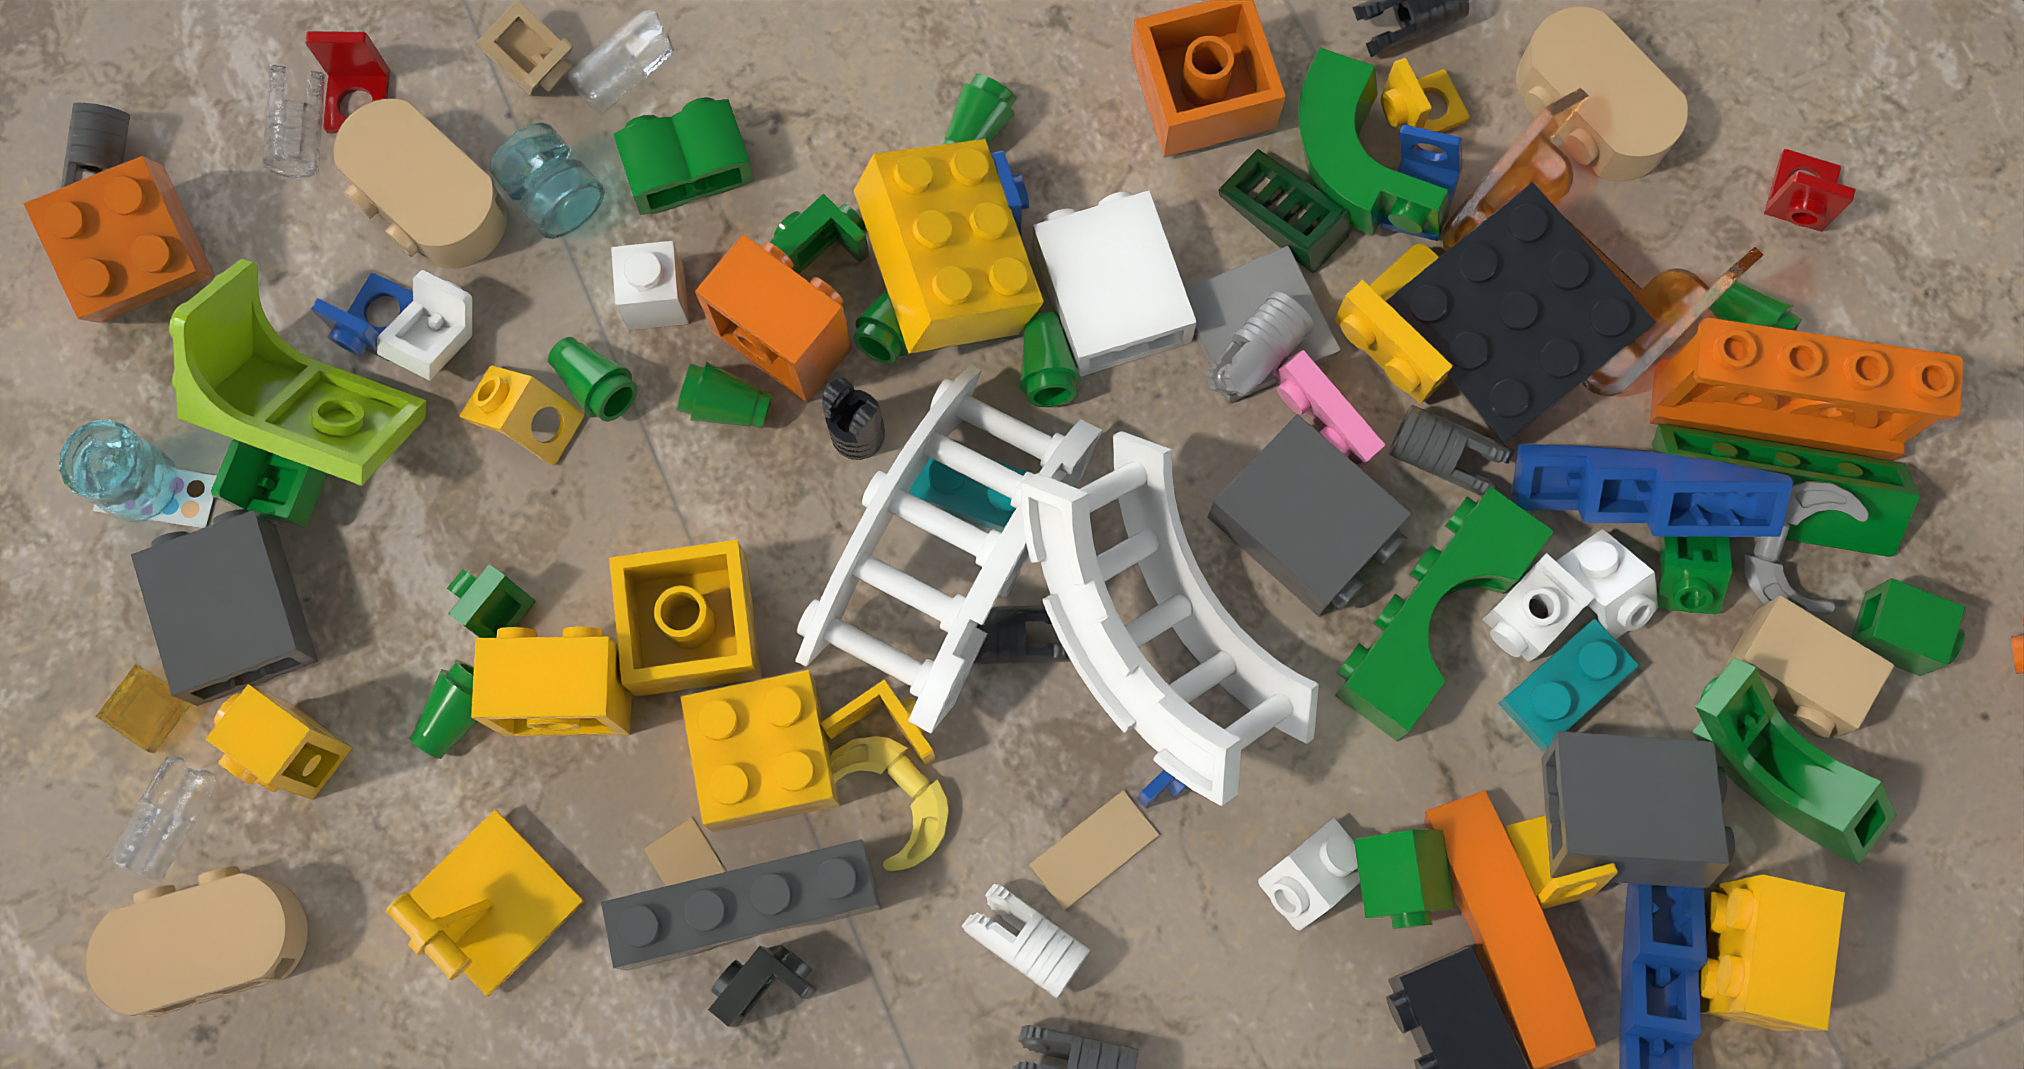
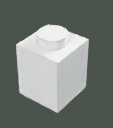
(650, 285)

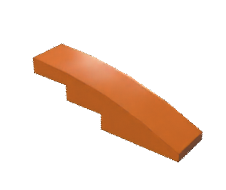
(1511, 933)

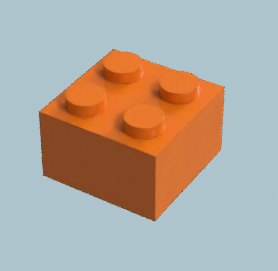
(1206, 74)
(119, 240)
(776, 316)

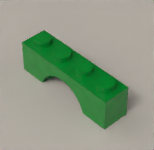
(1398, 674)

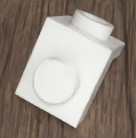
(429, 328)
(1617, 579)
(1313, 875)

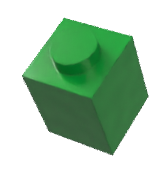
(1910, 627)
(1404, 876)

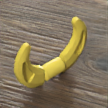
(930, 805)

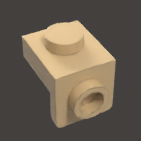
(526, 49)

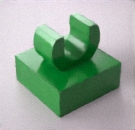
(488, 602)

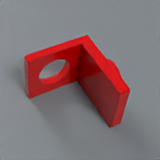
(351, 66)
(1807, 198)

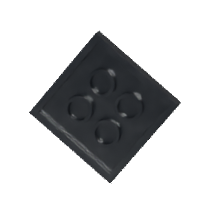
(1521, 312)

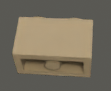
(1811, 668)

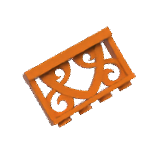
(1805, 389)

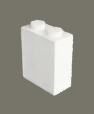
(1113, 281)

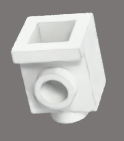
(1554, 592)

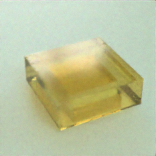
(143, 709)

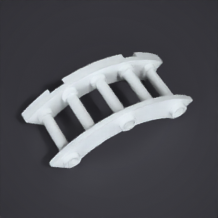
(998, 553)
(1108, 651)

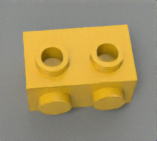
(275, 744)

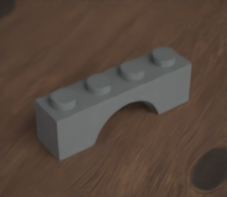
(740, 905)

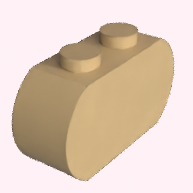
(1631, 105)
(419, 184)
(196, 943)

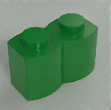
(683, 155)

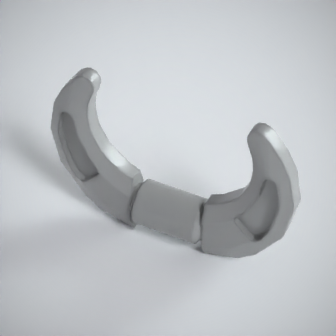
(1761, 569)

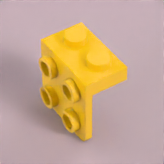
(1386, 336)

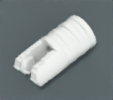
(1041, 948)

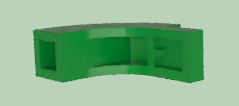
(1331, 115)
(1785, 771)

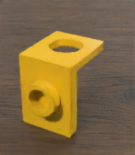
(1407, 104)
(507, 404)
(899, 710)
(1531, 847)

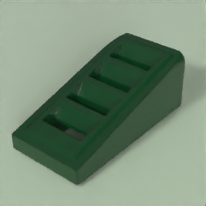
(1314, 235)

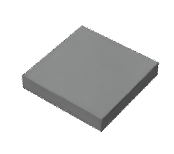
(1232, 297)

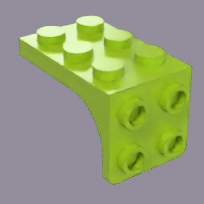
(259, 390)

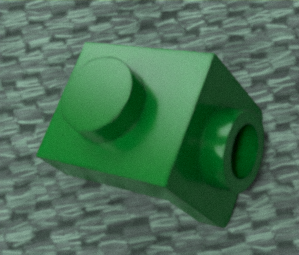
(814, 230)
(268, 484)

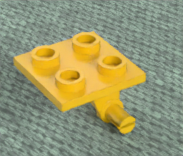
(486, 906)

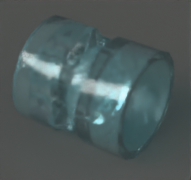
(552, 189)
(118, 470)

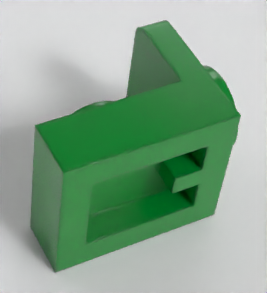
(1693, 573)

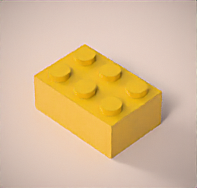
(947, 245)

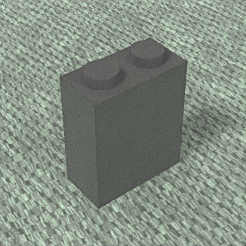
(1310, 517)
(223, 606)
(1636, 805)

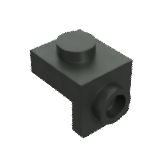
(745, 984)

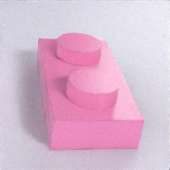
(1310, 392)

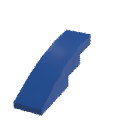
(1660, 489)
(1660, 976)

